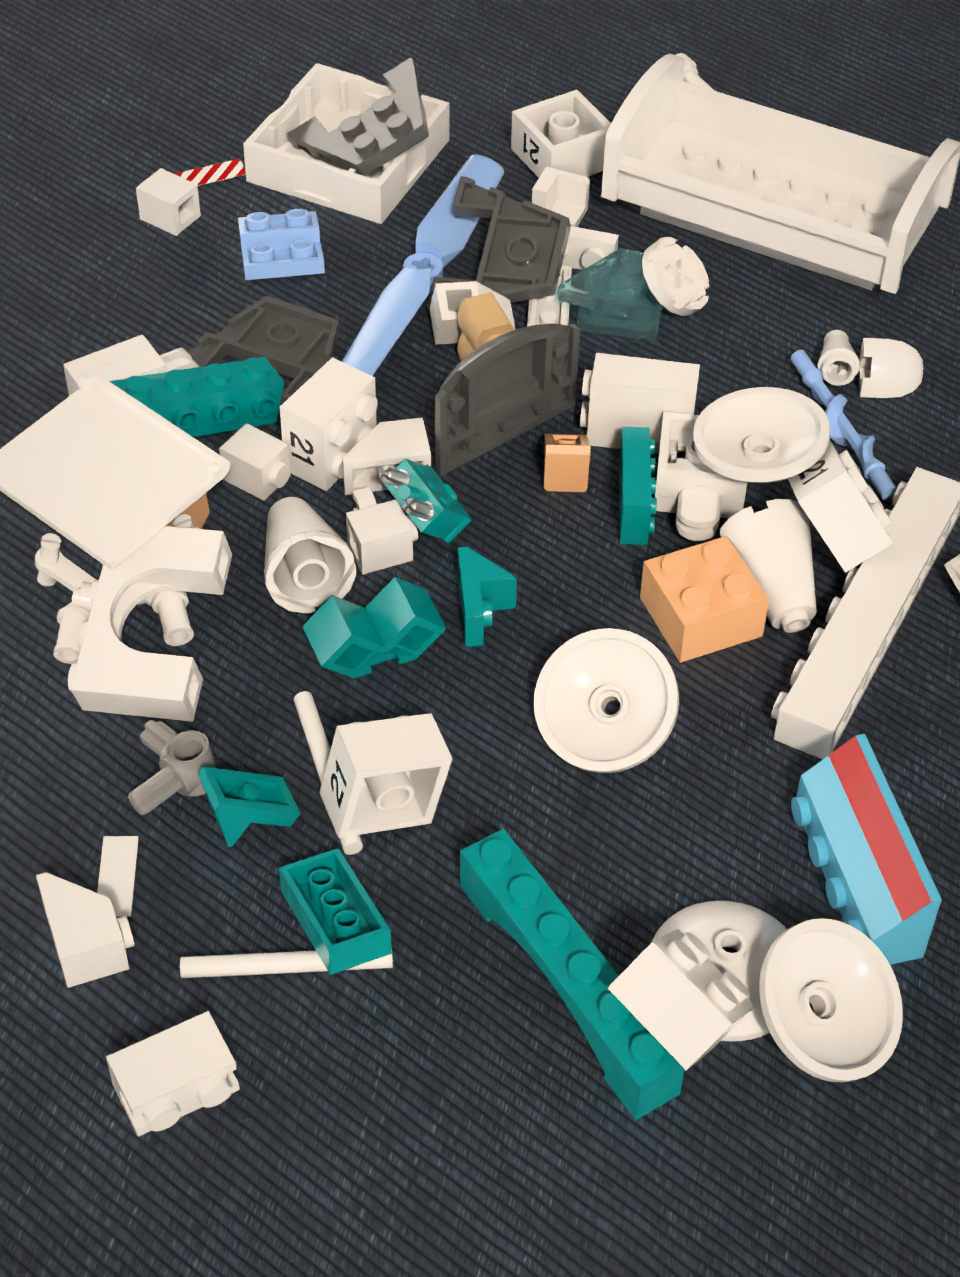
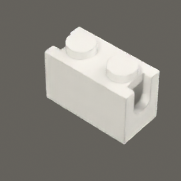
(173, 1074)

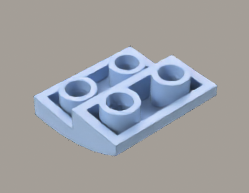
(280, 244)

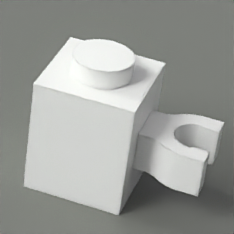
(379, 533)

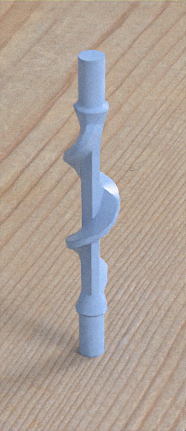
(841, 429)

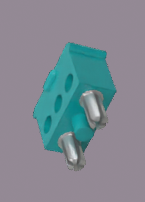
(426, 499)

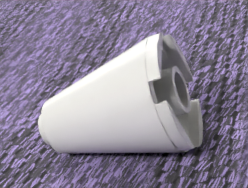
(779, 556)
(304, 558)

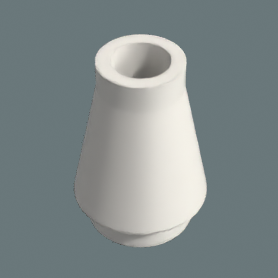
(838, 360)

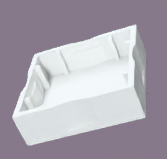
(332, 98)

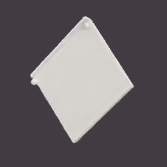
(107, 470)

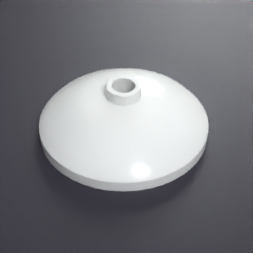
(761, 434)
(584, 679)
(735, 927)
(851, 994)

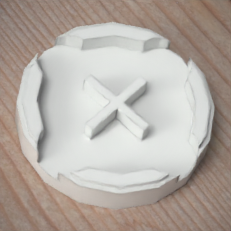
(675, 276)

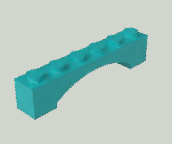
(520, 901)

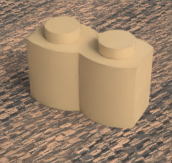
(480, 321)

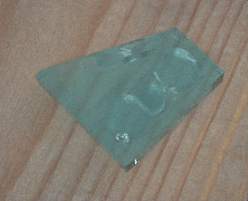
(609, 285)

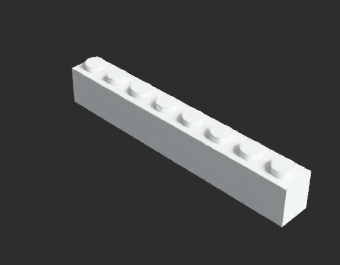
(866, 617)

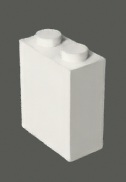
(634, 394)

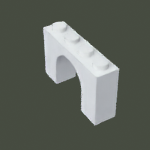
(134, 682)

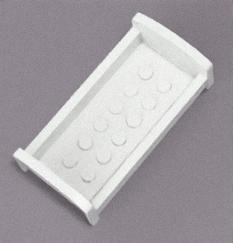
(773, 179)

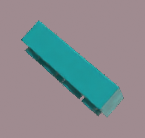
(636, 486)
(335, 911)

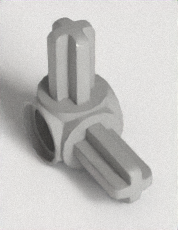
(180, 761)

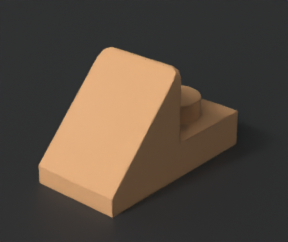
(566, 462)

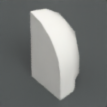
(888, 368)

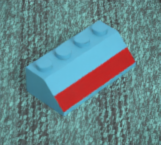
(867, 851)

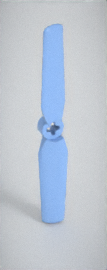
(438, 241)

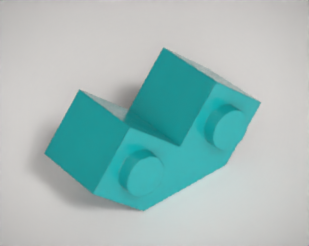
(393, 625)

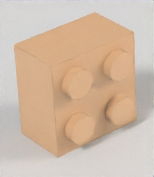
(703, 599)

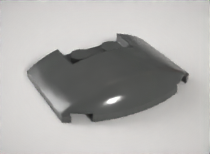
(505, 391)

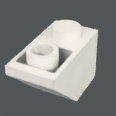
(445, 308)

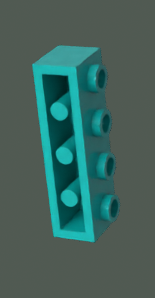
(211, 396)

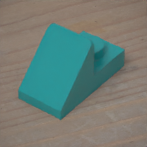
(481, 590)
(247, 798)

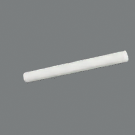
(320, 752)
(264, 964)

